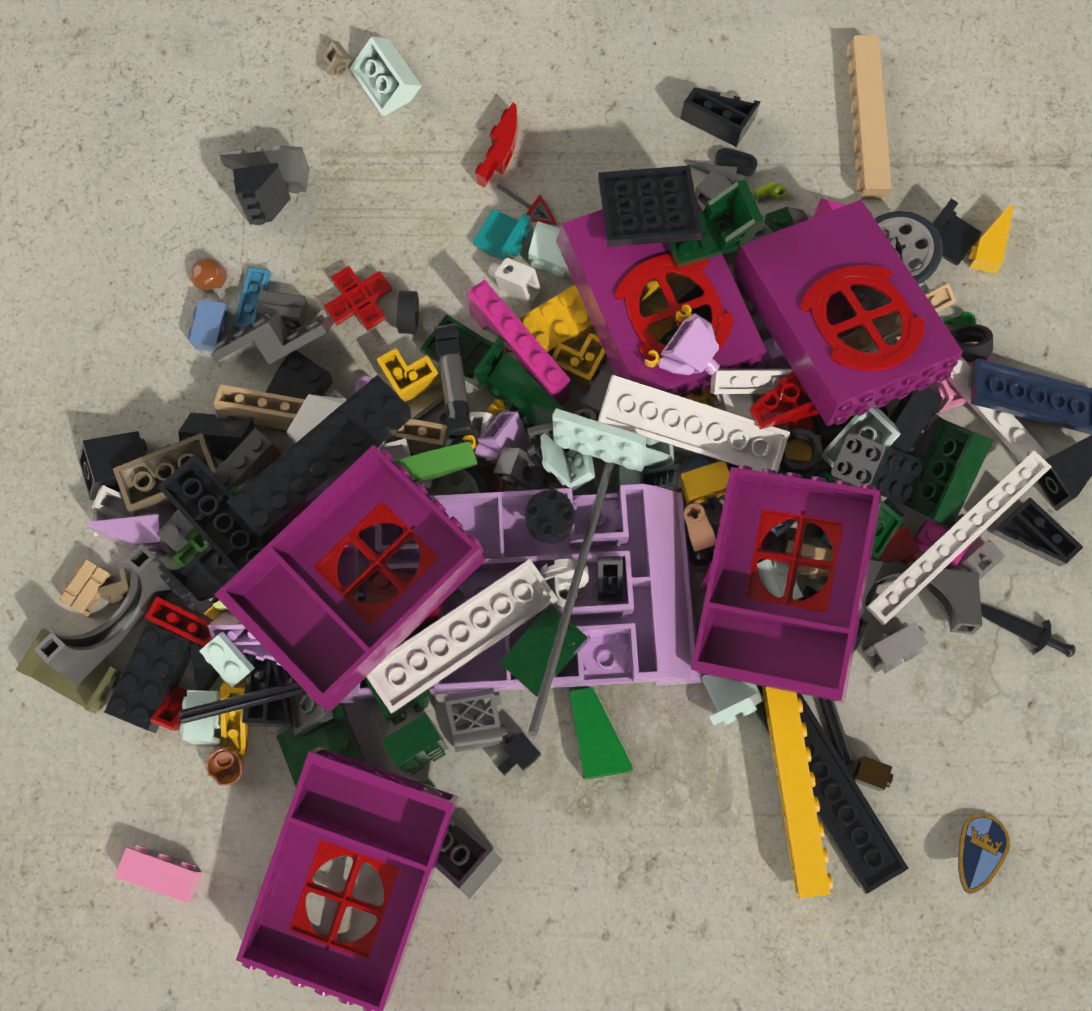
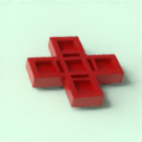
(358, 298)

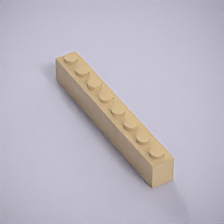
(870, 117)

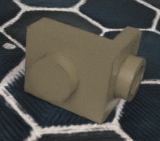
(336, 58)
(117, 591)

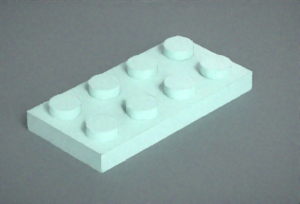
(599, 440)

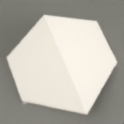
(109, 505)

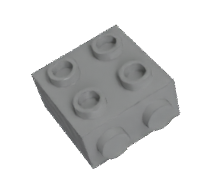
(903, 643)

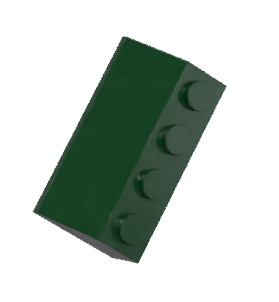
(522, 394)
(948, 472)

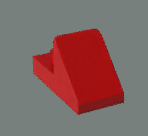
(168, 712)

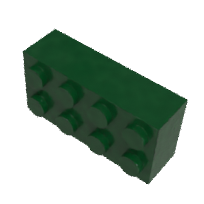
(415, 745)

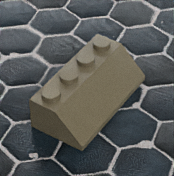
(141, 476)

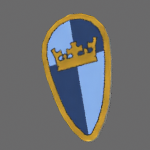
(981, 851)

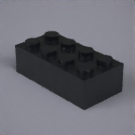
(149, 676)

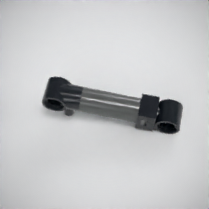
(453, 381)

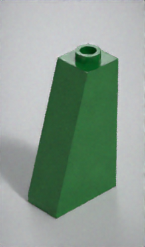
(596, 739)

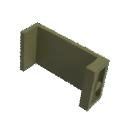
(89, 693)

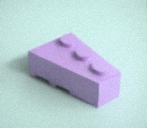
(238, 635)

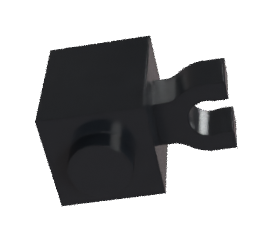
(521, 753)

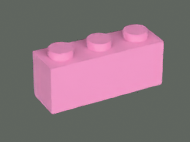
(158, 873)

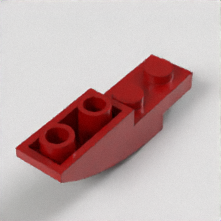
(503, 144)

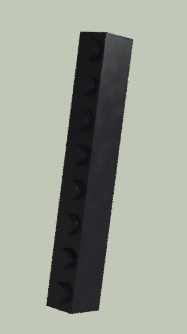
(911, 421)

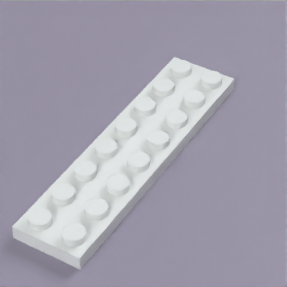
(691, 425)
(461, 635)

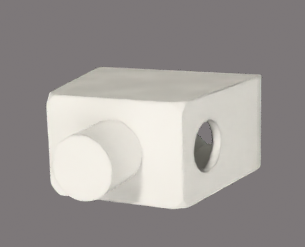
(516, 280)

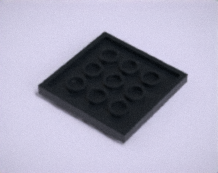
(649, 206)

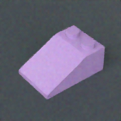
(134, 532)

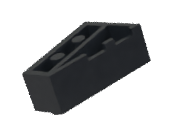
(220, 434)

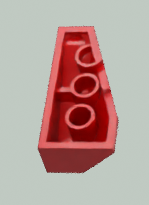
(783, 404)

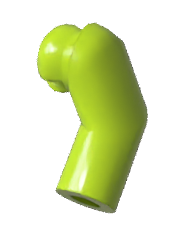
(771, 190)

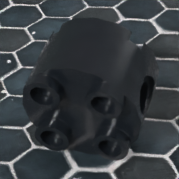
(549, 516)

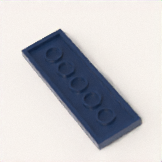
(1031, 396)

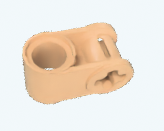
(699, 529)

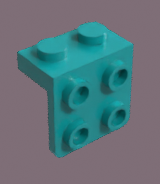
(503, 235)

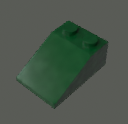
(531, 653)

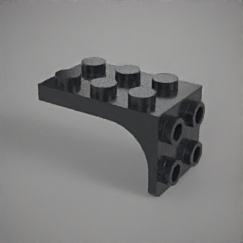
(877, 465)
(199, 579)

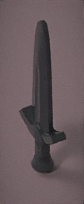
(1028, 631)

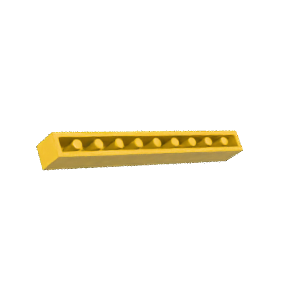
(796, 793)

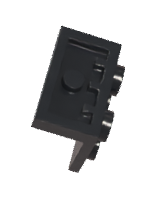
(955, 233)

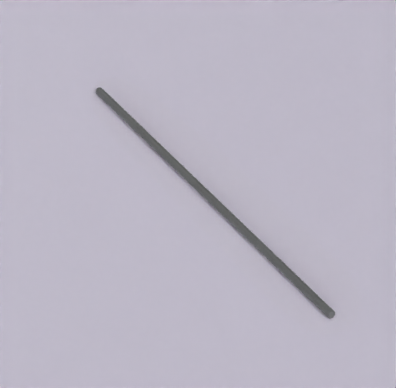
(569, 604)

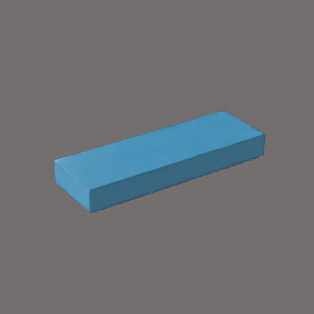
(256, 280)

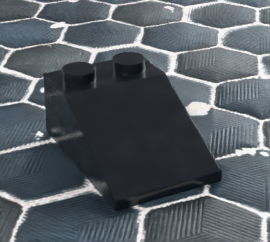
(299, 377)

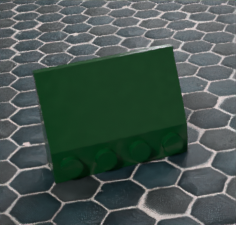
(332, 735)

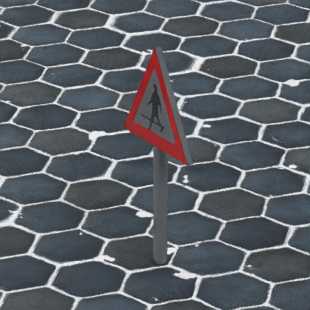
(537, 211)

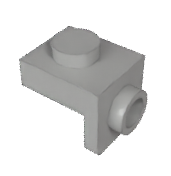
(984, 559)

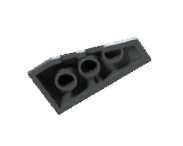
(289, 158)

